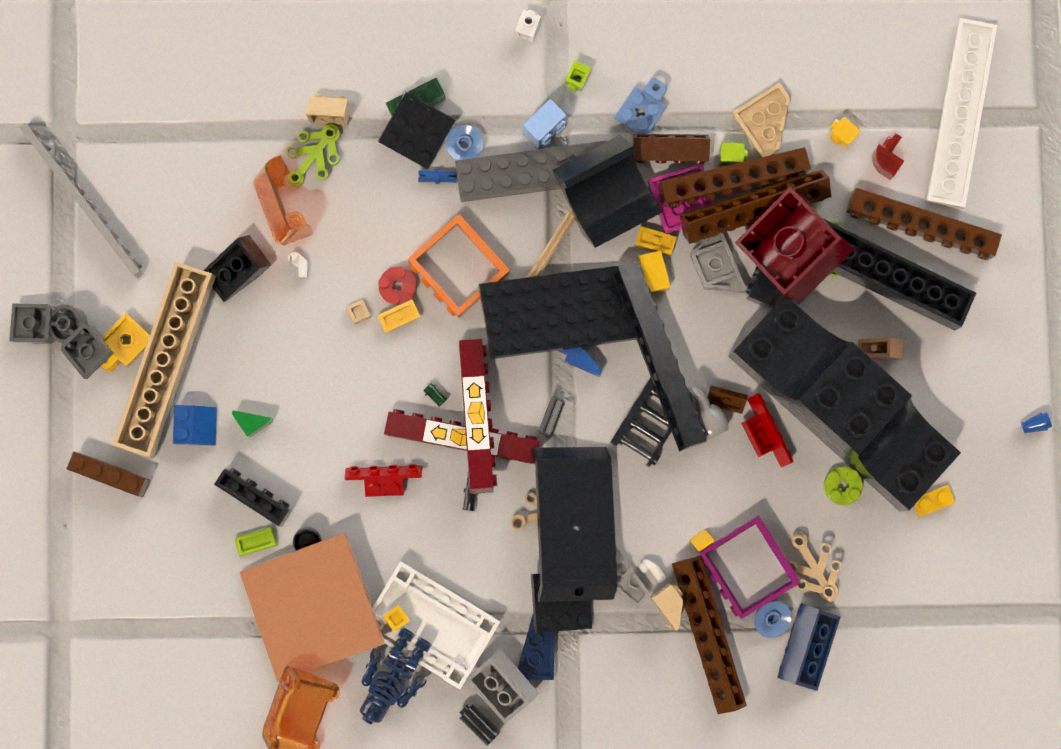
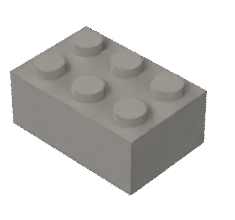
(502, 686)

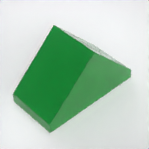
(251, 423)

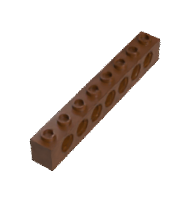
(796, 158)
(750, 206)
(989, 239)
(709, 635)

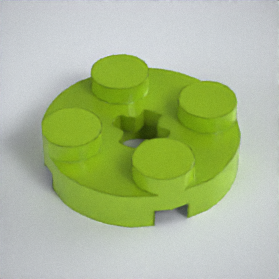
(851, 493)

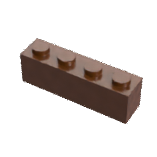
(671, 148)
(108, 474)

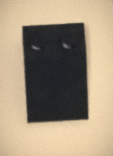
(237, 267)

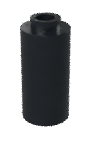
(478, 724)

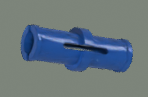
(437, 176)

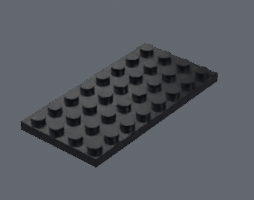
(553, 313)

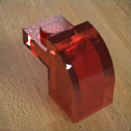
(884, 160)

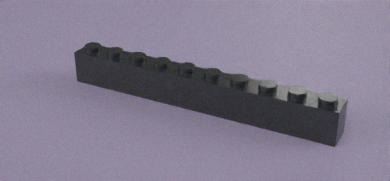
(658, 356)

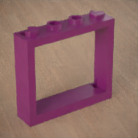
(726, 592)

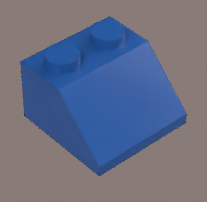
(194, 425)

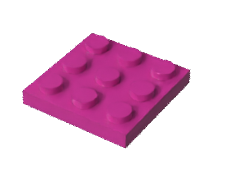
(671, 217)

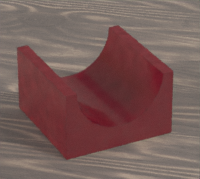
(794, 246)

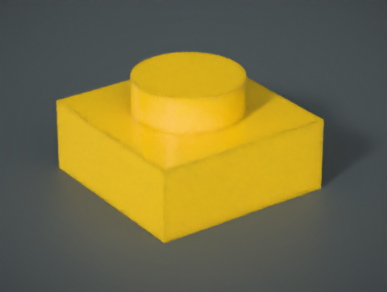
(396, 618)

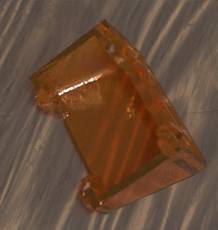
(283, 226)
(297, 710)

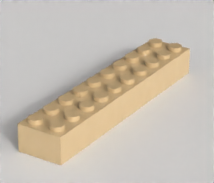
(164, 360)

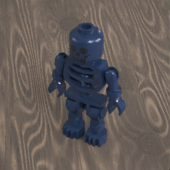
(375, 706)

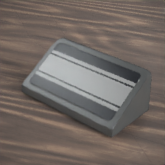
(551, 416)

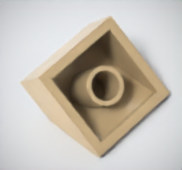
(328, 110)
(670, 604)

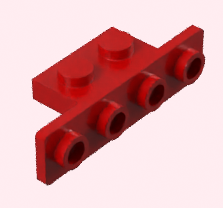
(764, 432)
(383, 480)

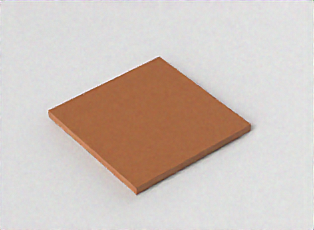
(312, 606)

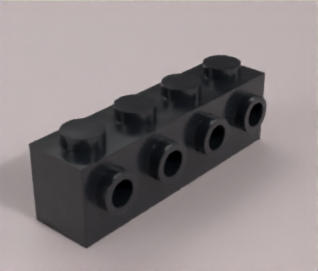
(254, 498)

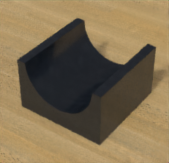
(606, 191)

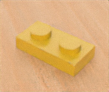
(655, 240)
(399, 316)
(934, 501)

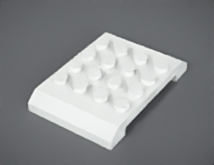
(439, 616)

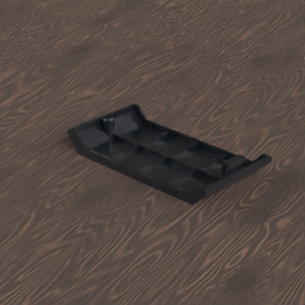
(575, 524)

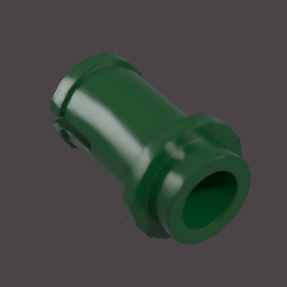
(435, 394)

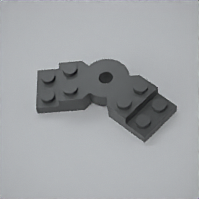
(46, 323)

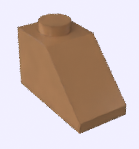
(882, 348)

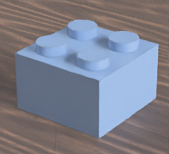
(544, 125)

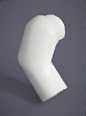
(300, 262)
(654, 569)

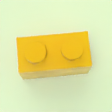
(654, 271)

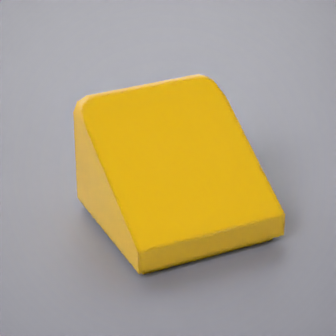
(701, 540)

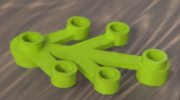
(315, 153)

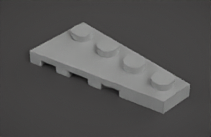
(629, 583)

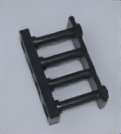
(631, 422)

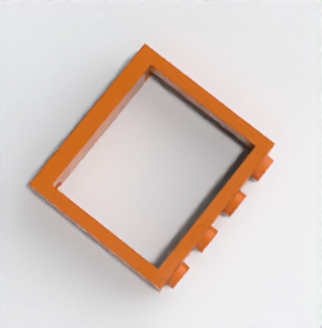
(428, 281)

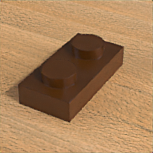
(727, 399)

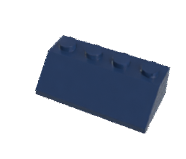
(808, 647)

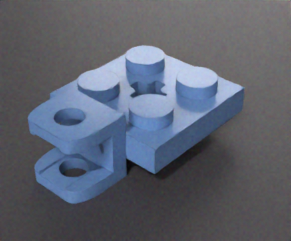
(649, 101)

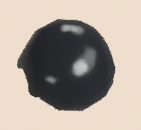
(305, 537)

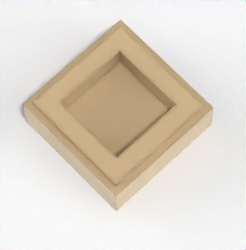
(358, 312)

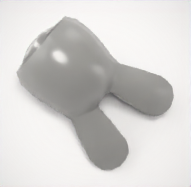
(710, 416)

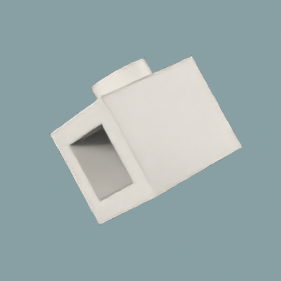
(528, 25)

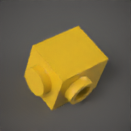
(843, 132)

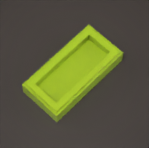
(255, 541)

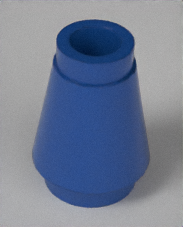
(1037, 423)

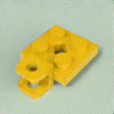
(129, 352)

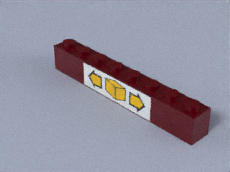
(476, 416)
(453, 435)

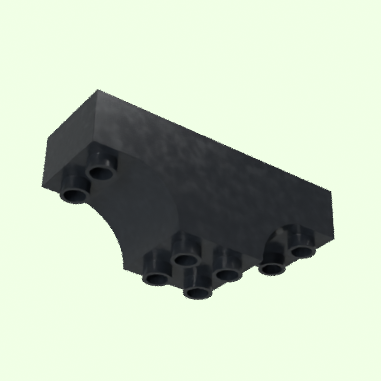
(846, 403)

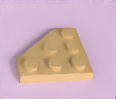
(764, 119)

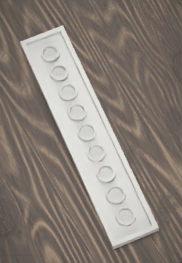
(961, 113)

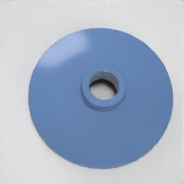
(462, 134)
(777, 624)

